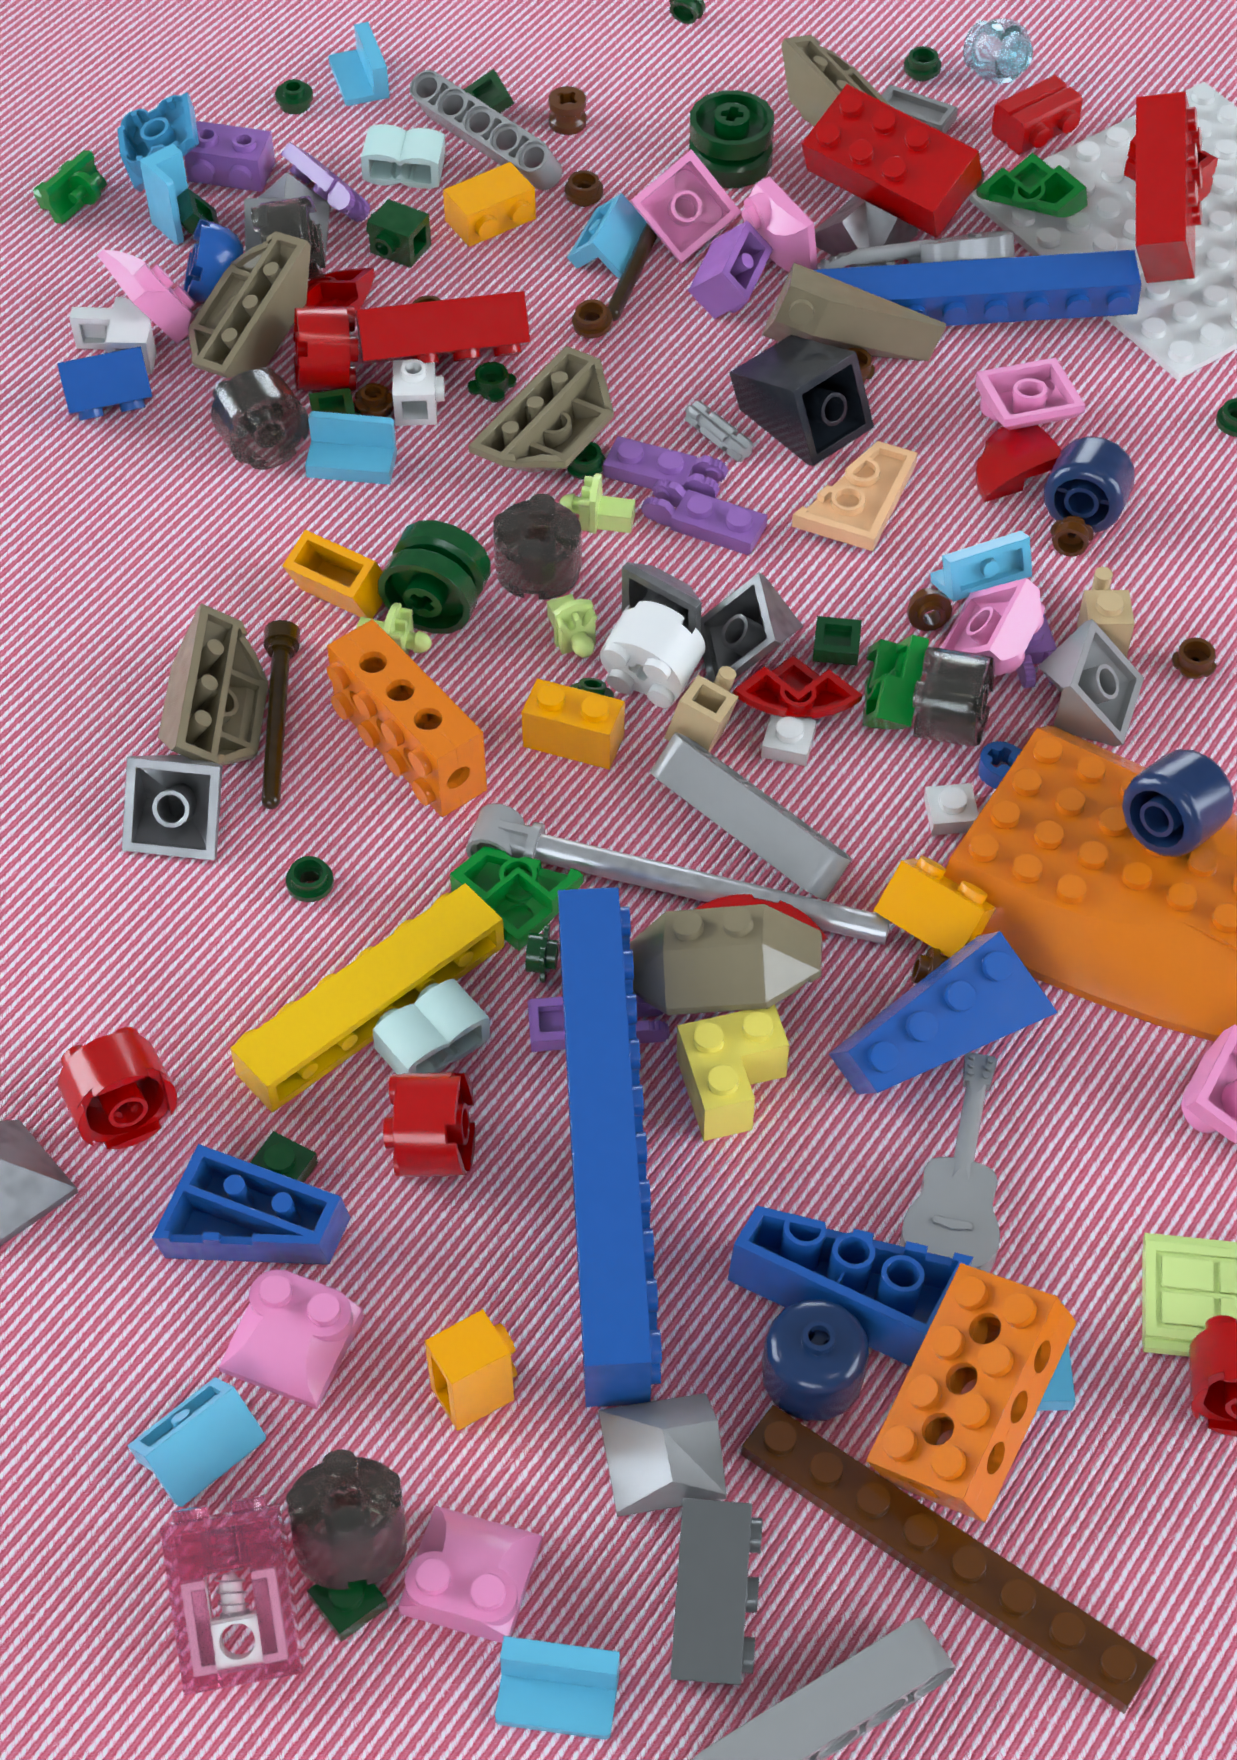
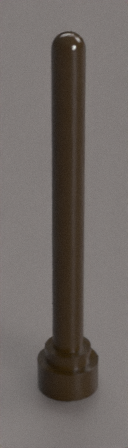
(632, 272)
(281, 644)

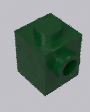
(399, 233)

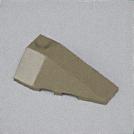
(849, 317)

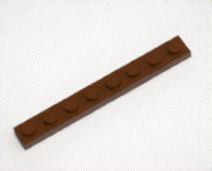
(949, 1559)

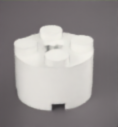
(651, 653)

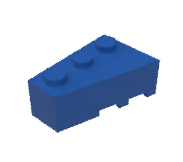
(248, 1215)

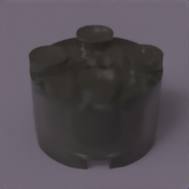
(292, 218)
(259, 418)
(537, 548)
(953, 696)
(347, 1521)

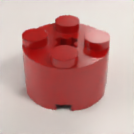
(324, 348)
(116, 1089)
(430, 1124)
(1215, 1374)

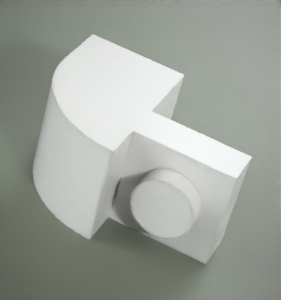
(114, 329)

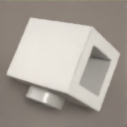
(416, 392)

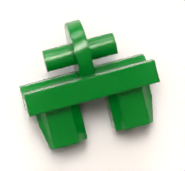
(71, 188)

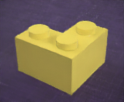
(722, 1060)

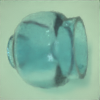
(998, 50)

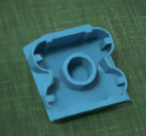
(150, 131)

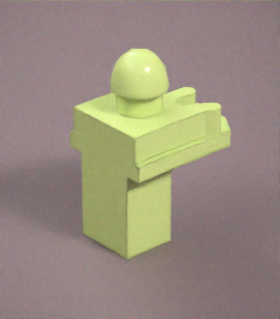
(598, 510)
(573, 625)
(400, 628)

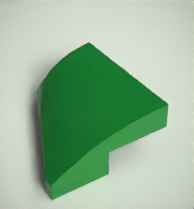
(1036, 188)
(892, 682)
(515, 890)

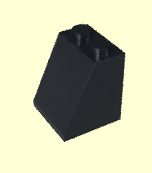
(805, 396)

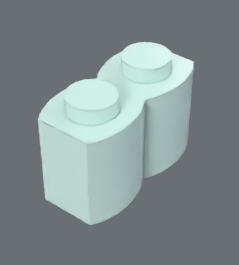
(403, 156)
(432, 1031)

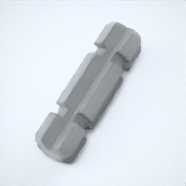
(718, 431)

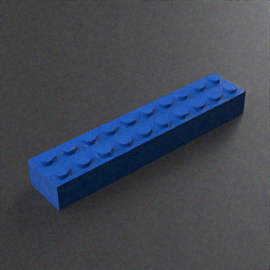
(608, 1151)

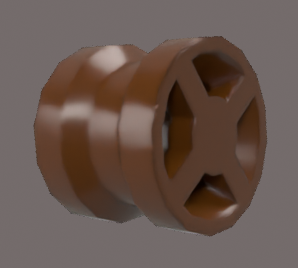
(567, 110)

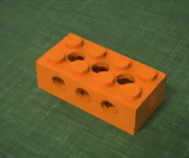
(407, 718)
(972, 1391)

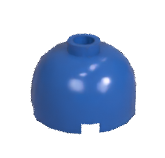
(210, 258)

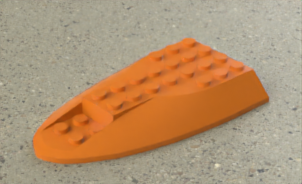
(1093, 902)

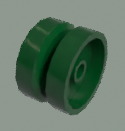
(733, 136)
(436, 575)

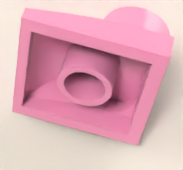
(685, 206)
(781, 225)
(152, 292)
(1028, 394)
(999, 623)
(1212, 1093)
(292, 1336)
(470, 1574)

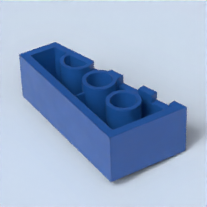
(950, 1012)
(880, 1283)

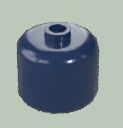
(1090, 482)
(1178, 803)
(815, 1360)

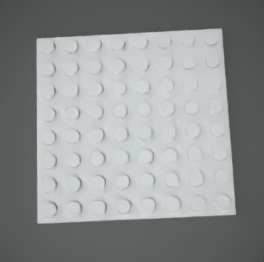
(1178, 320)

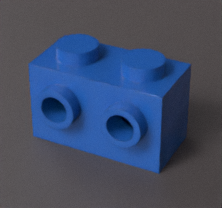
(105, 382)

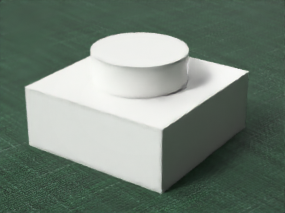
(789, 739)
(950, 808)

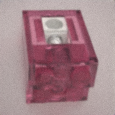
(225, 1542)

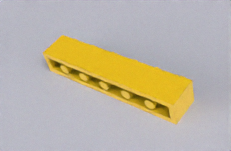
(340, 1013)

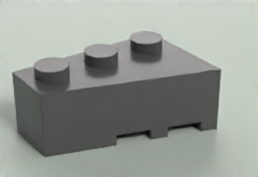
(715, 1592)

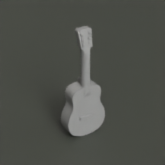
(962, 247)
(956, 1192)

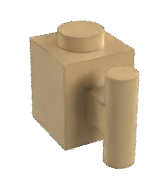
(1108, 609)
(705, 709)

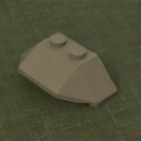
(818, 76)
(251, 307)
(550, 416)
(214, 692)
(724, 959)

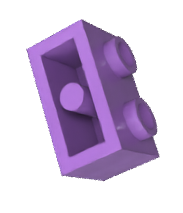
(231, 157)
(730, 270)

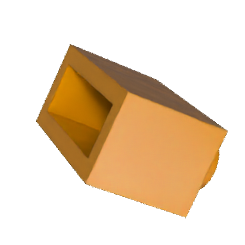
(489, 204)
(335, 574)
(573, 723)
(934, 906)
(471, 1368)

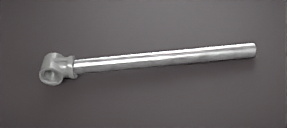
(505, 830)

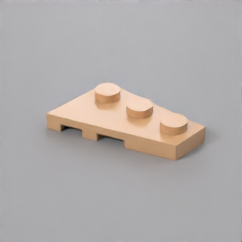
(862, 500)

